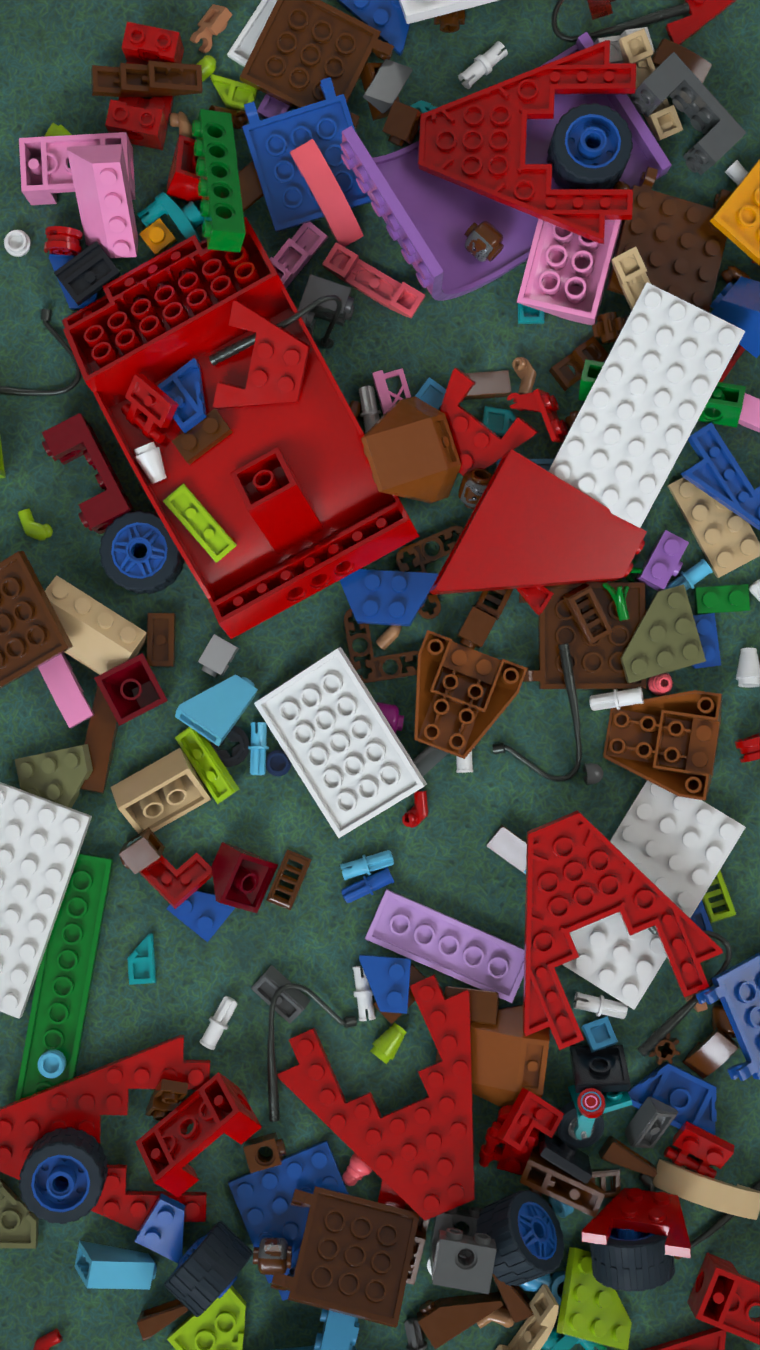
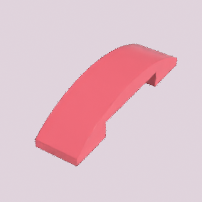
(327, 193)
(372, 282)

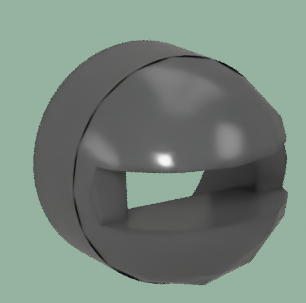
(594, 773)

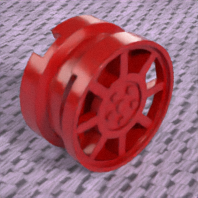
(63, 240)
(749, 747)

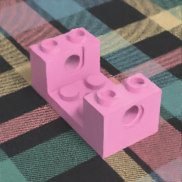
(46, 163)

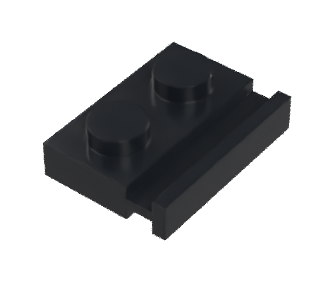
(87, 273)

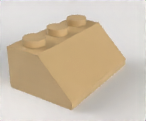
(160, 792)

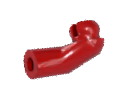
(418, 811)
(48, 1340)

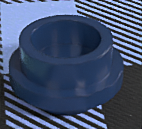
(277, 763)

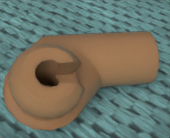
(180, 120)
(526, 373)
(388, 636)
(499, 1316)

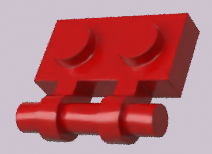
(152, 402)
(701, 1144)
(507, 1157)

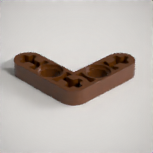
(422, 559)
(375, 663)

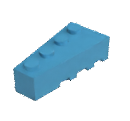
(338, 1332)

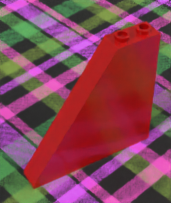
(537, 534)

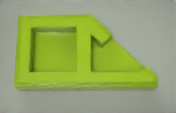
(233, 93)

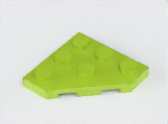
(590, 1308)
(215, 1329)

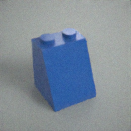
(741, 307)

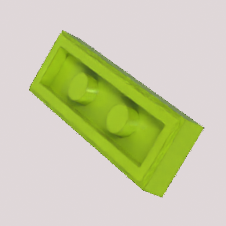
(199, 522)
(207, 764)

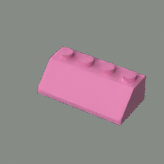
(104, 198)

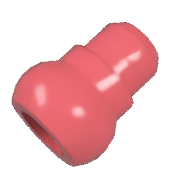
(660, 684)
(355, 1170)

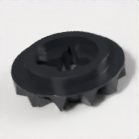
(239, 752)

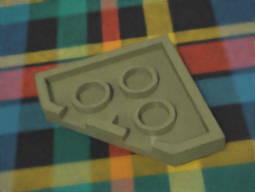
(664, 638)
(55, 774)
(17, 1223)

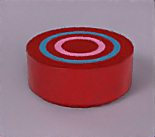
(591, 1103)

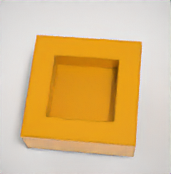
(157, 237)

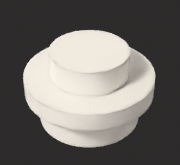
(17, 243)

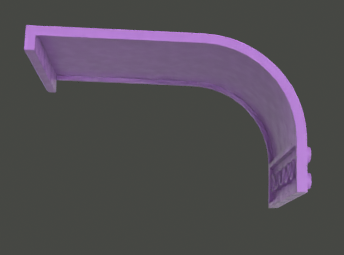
(433, 214)

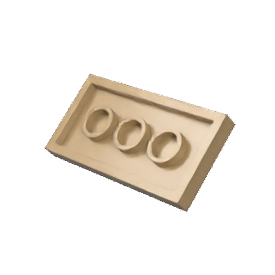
(720, 533)

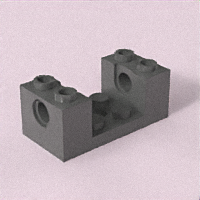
(697, 102)
(318, 288)
(461, 1257)

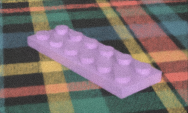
(447, 945)

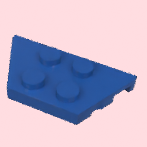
(383, 16)
(387, 596)
(681, 1090)

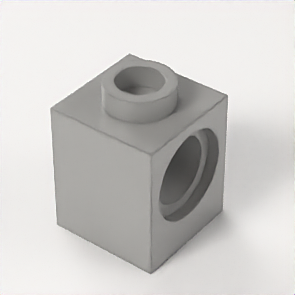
(217, 656)

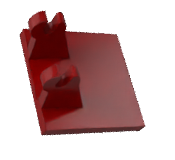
(545, 404)

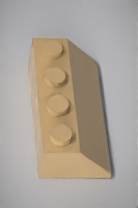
(96, 632)

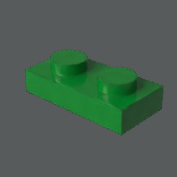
(722, 599)

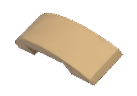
(637, 49)
(631, 274)
(707, 1191)
(537, 1327)

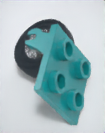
(586, 1131)

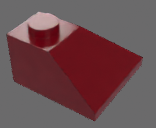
(130, 689)
(241, 877)

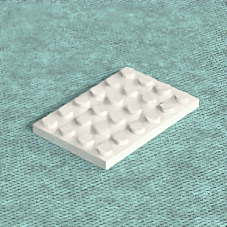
(340, 743)

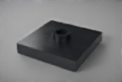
(600, 1069)
(565, 1157)

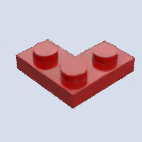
(180, 883)
(529, 1113)

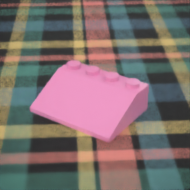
(568, 272)

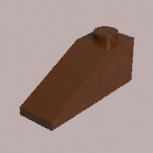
(560, 1185)
(453, 1315)

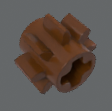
(450, 22)
(608, 327)
(666, 1054)

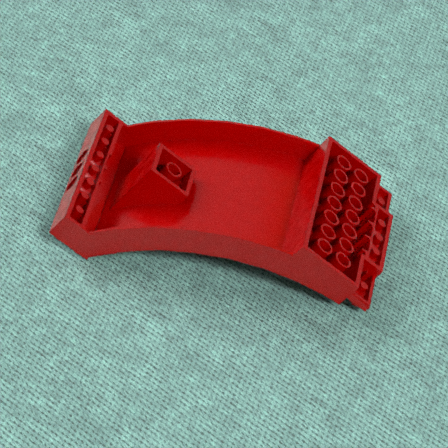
(289, 475)

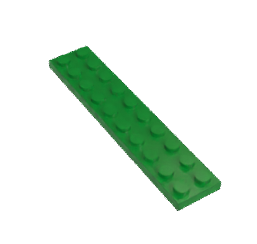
(66, 975)

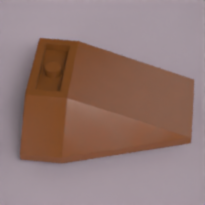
(412, 452)
(460, 693)
(668, 741)
(506, 1058)

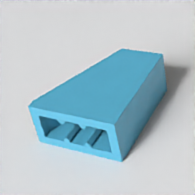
(218, 708)
(114, 1267)

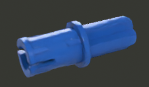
(367, 885)

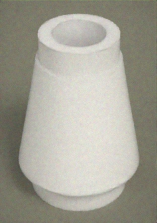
(151, 462)
(748, 668)

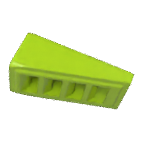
(730, 912)

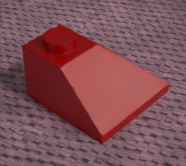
(182, 175)

